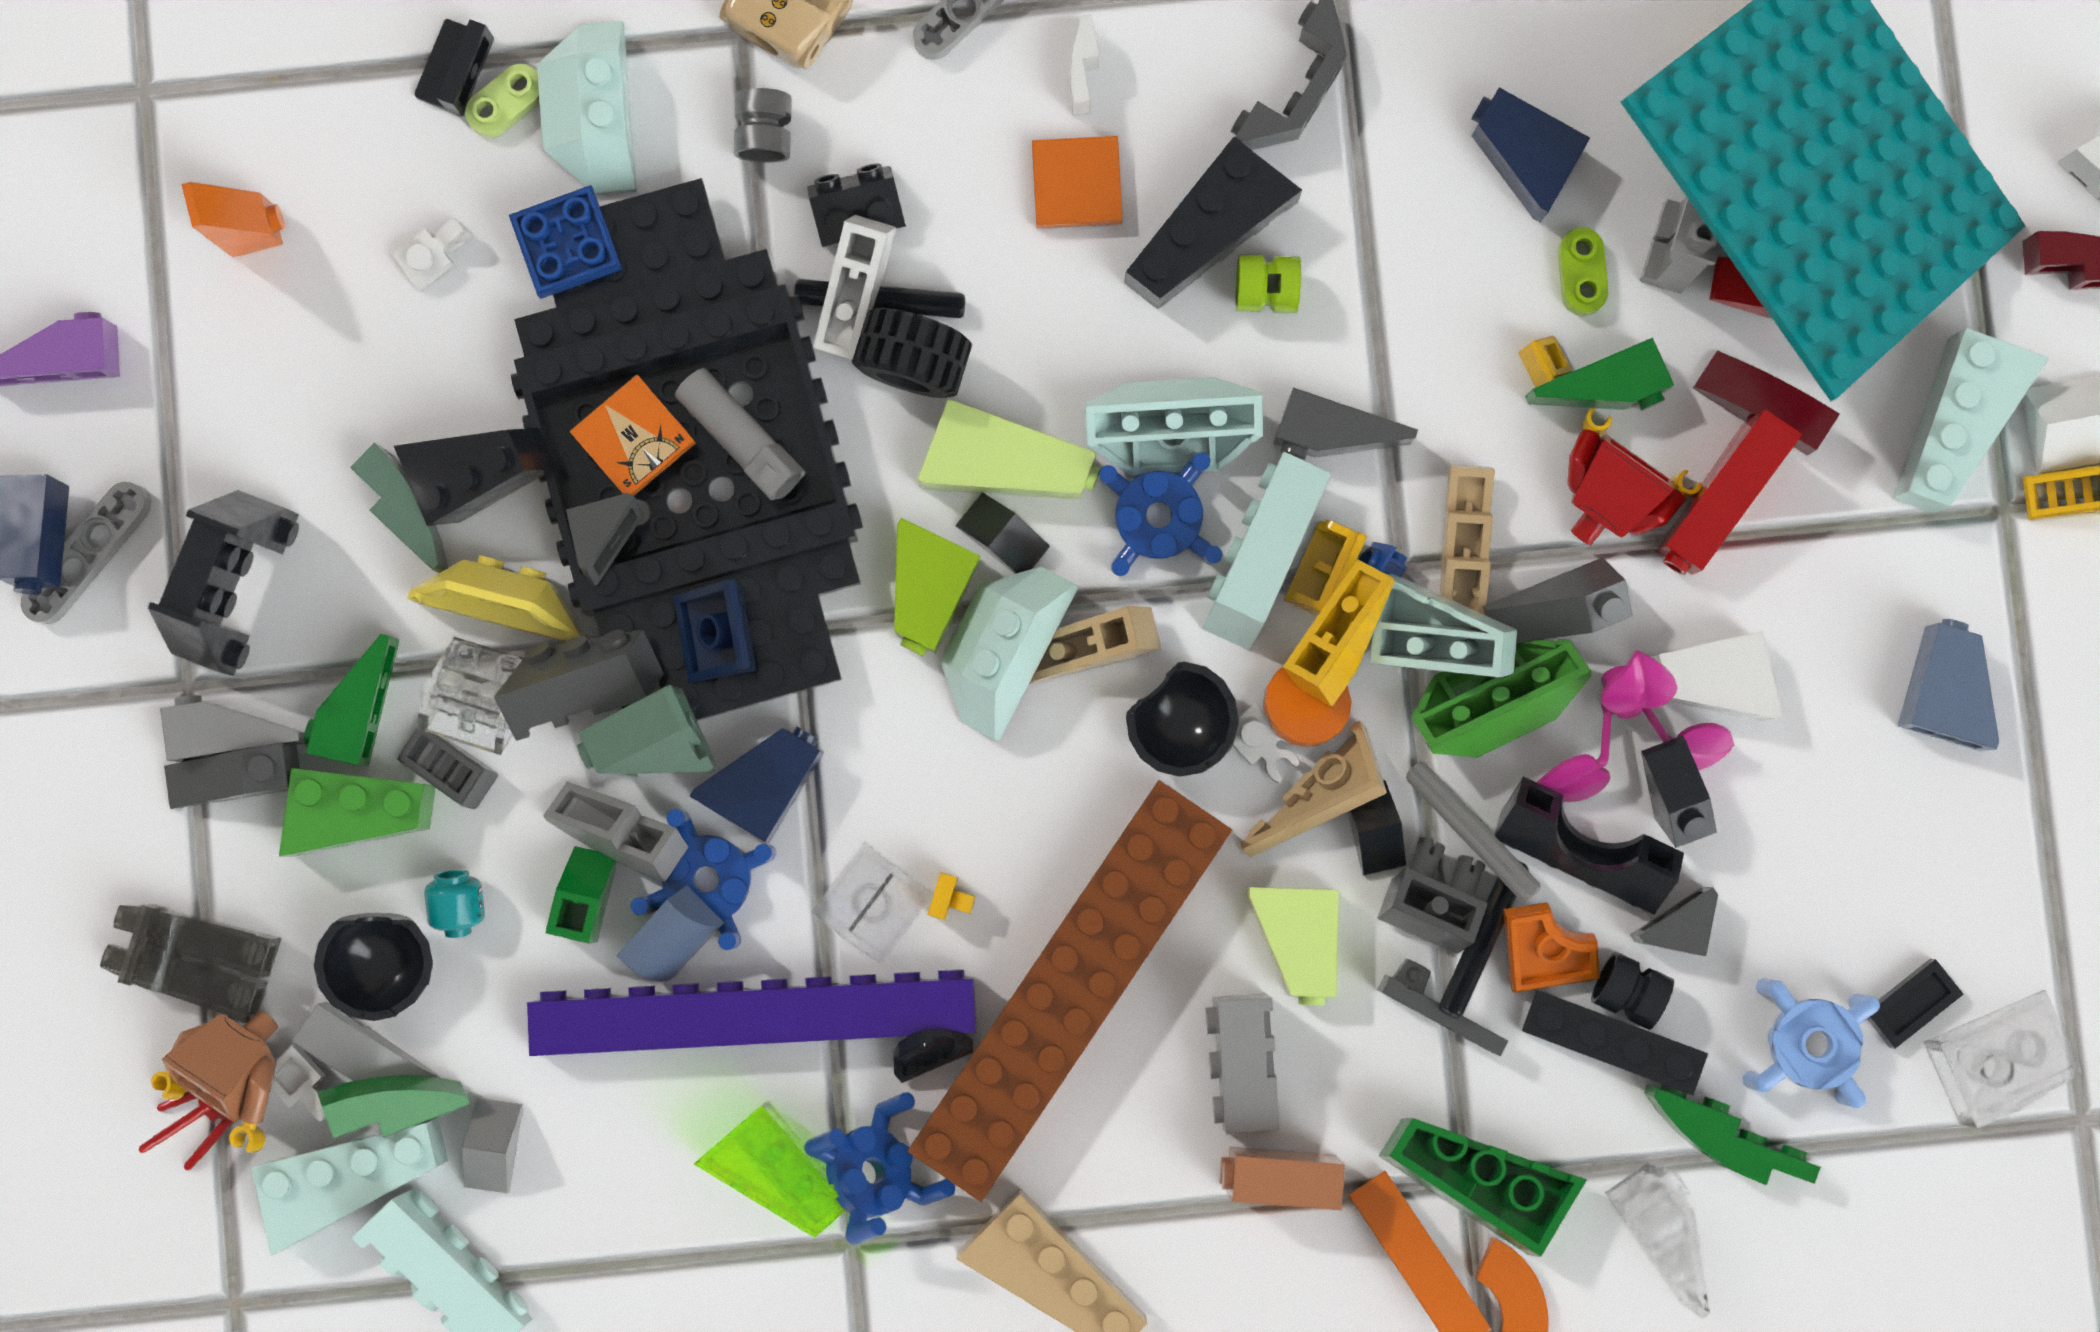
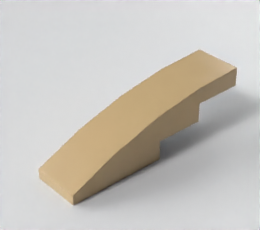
(1467, 536)

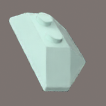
(588, 107)
(1170, 421)
(1003, 645)

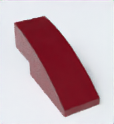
(2064, 253)
(1749, 390)

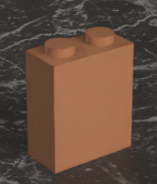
(1283, 1178)

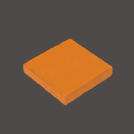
(1077, 182)

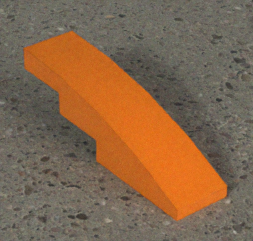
(1417, 1257)

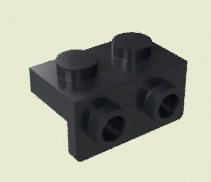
(864, 194)

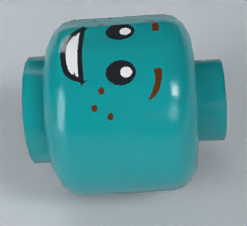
(454, 903)

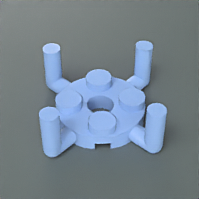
(1789, 1038)

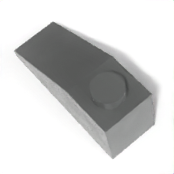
(1327, 428)
(1566, 604)
(231, 775)

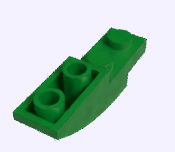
(1714, 1134)

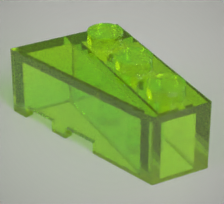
(772, 1168)

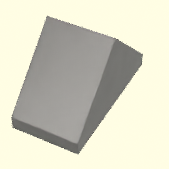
(491, 1145)

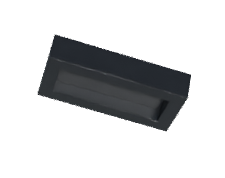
(1914, 1003)

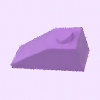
(64, 352)

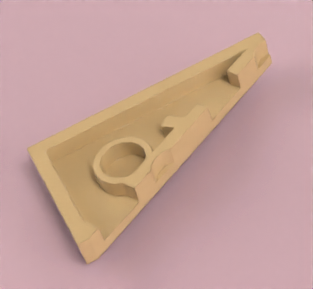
(1328, 790)

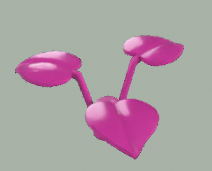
(1627, 693)

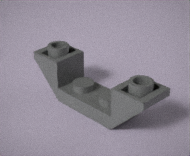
(1322, 34)

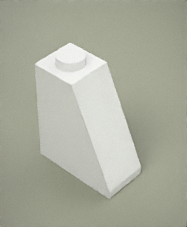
(1726, 677)

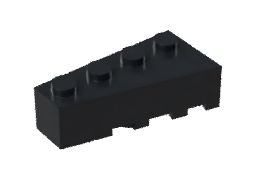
(1218, 214)

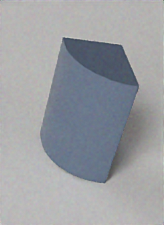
(670, 936)

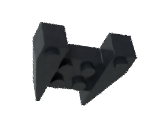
(208, 573)

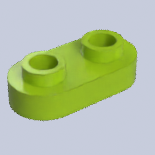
(1582, 270)

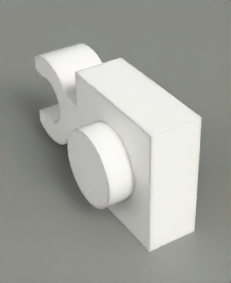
(1258, 740)

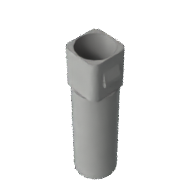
(739, 434)

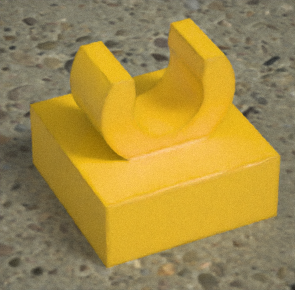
(947, 897)

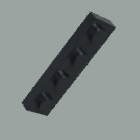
(1615, 1042)

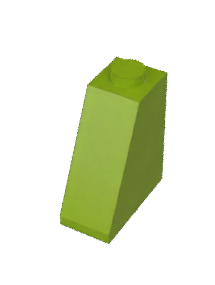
(928, 585)

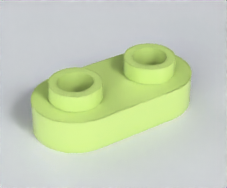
(507, 103)

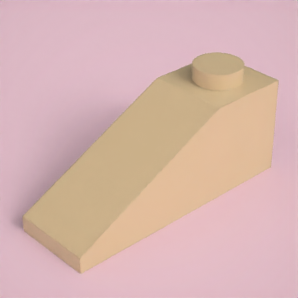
(1099, 642)

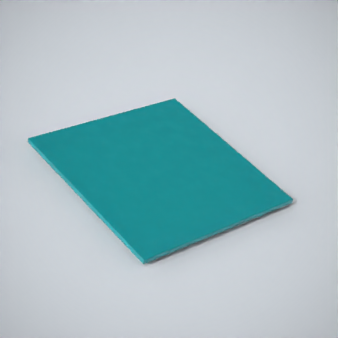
(1825, 175)

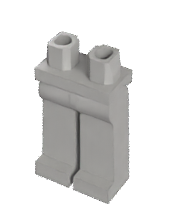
(1687, 248)

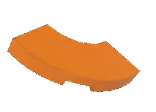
(1515, 1288)

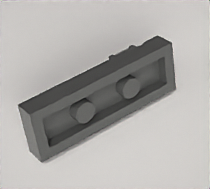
(1408, 988)

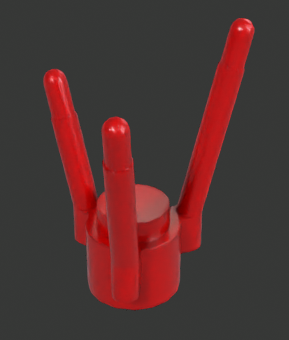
(195, 1114)

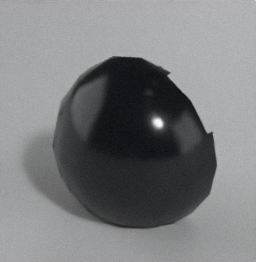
(1184, 721)
(373, 964)

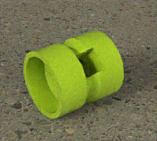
(1252, 283)

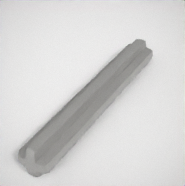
(1473, 831)

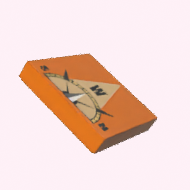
(632, 436)

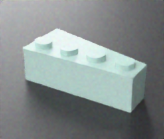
(1964, 413)
(1266, 551)

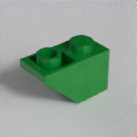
(582, 896)

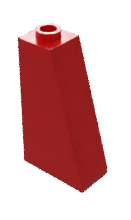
(1727, 492)

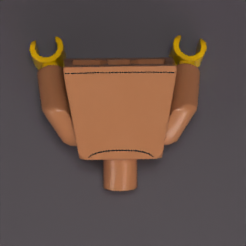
(225, 1069)

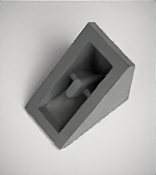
(601, 532)
(1684, 926)

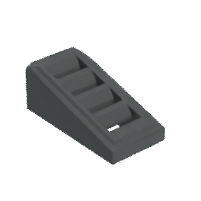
(470, 782)

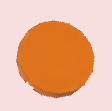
(1301, 717)

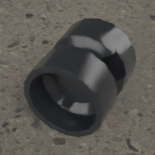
(1627, 988)

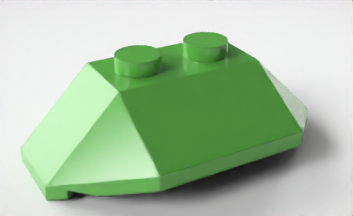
(1480, 713)

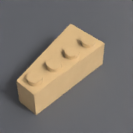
(1045, 1268)

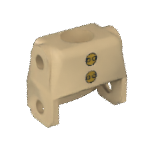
(787, 28)

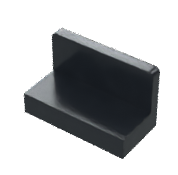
(454, 65)

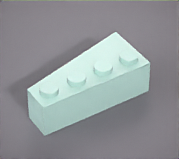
(328, 1183)
(441, 1267)

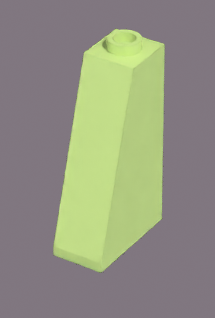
(1002, 457)

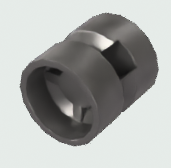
(762, 129)

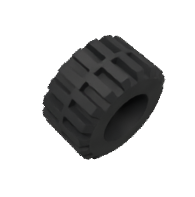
(912, 353)

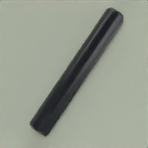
(905, 299)
(1476, 955)

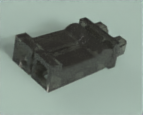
(157, 964)

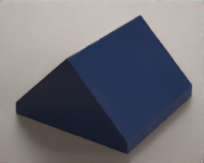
(714, 631)

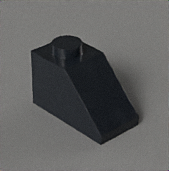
(1678, 792)

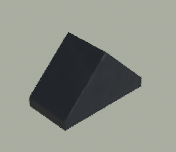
(1002, 534)
(1378, 834)

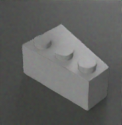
(1243, 1063)

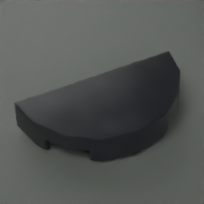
(928, 1051)

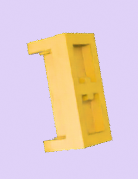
(1324, 565)

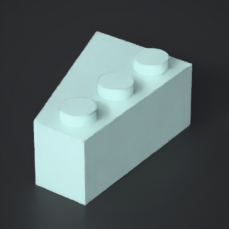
(1440, 634)

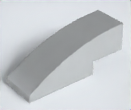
(617, 830)
(354, 1049)

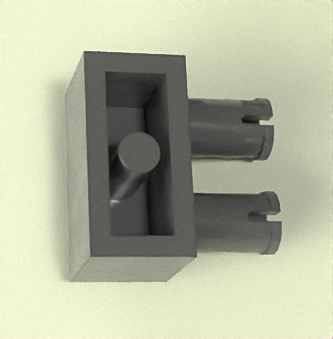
(1432, 909)

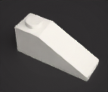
(853, 284)

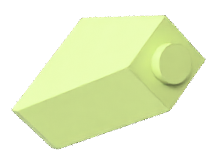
(1301, 938)

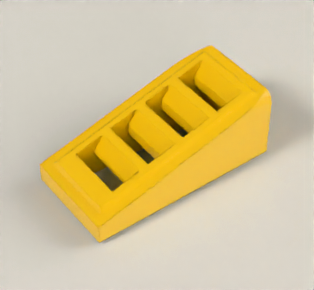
(2031, 494)

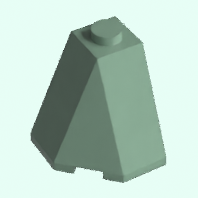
(648, 737)

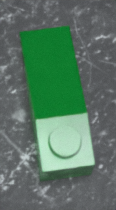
(1613, 382)
(351, 714)

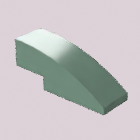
(398, 506)

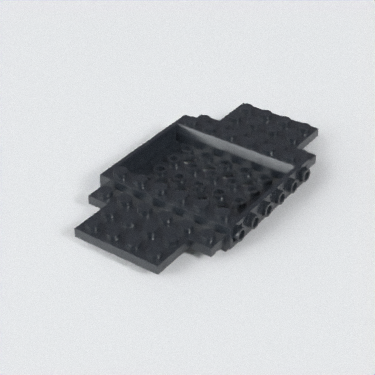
(663, 319)

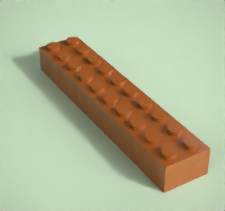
(1069, 990)

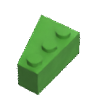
(345, 810)

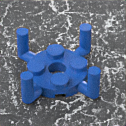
(1185, 508)
(728, 861)
(891, 1162)

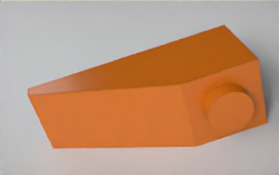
(234, 218)

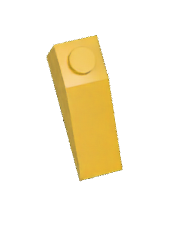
(1340, 634)

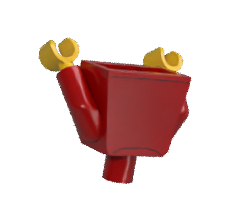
(1618, 487)

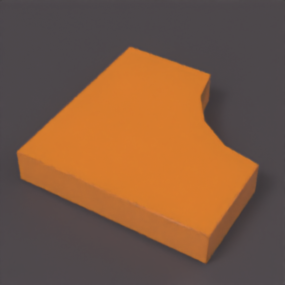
(1544, 952)

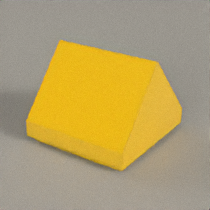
(1544, 360)

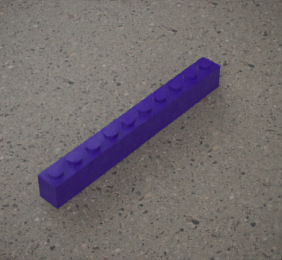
(750, 1015)

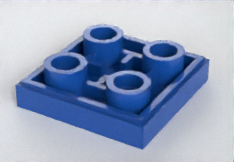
(565, 242)

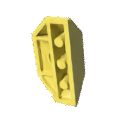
(500, 597)

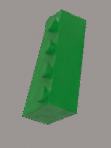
(1496, 1188)

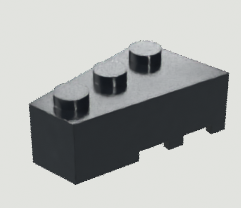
(471, 472)

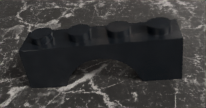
(1633, 870)

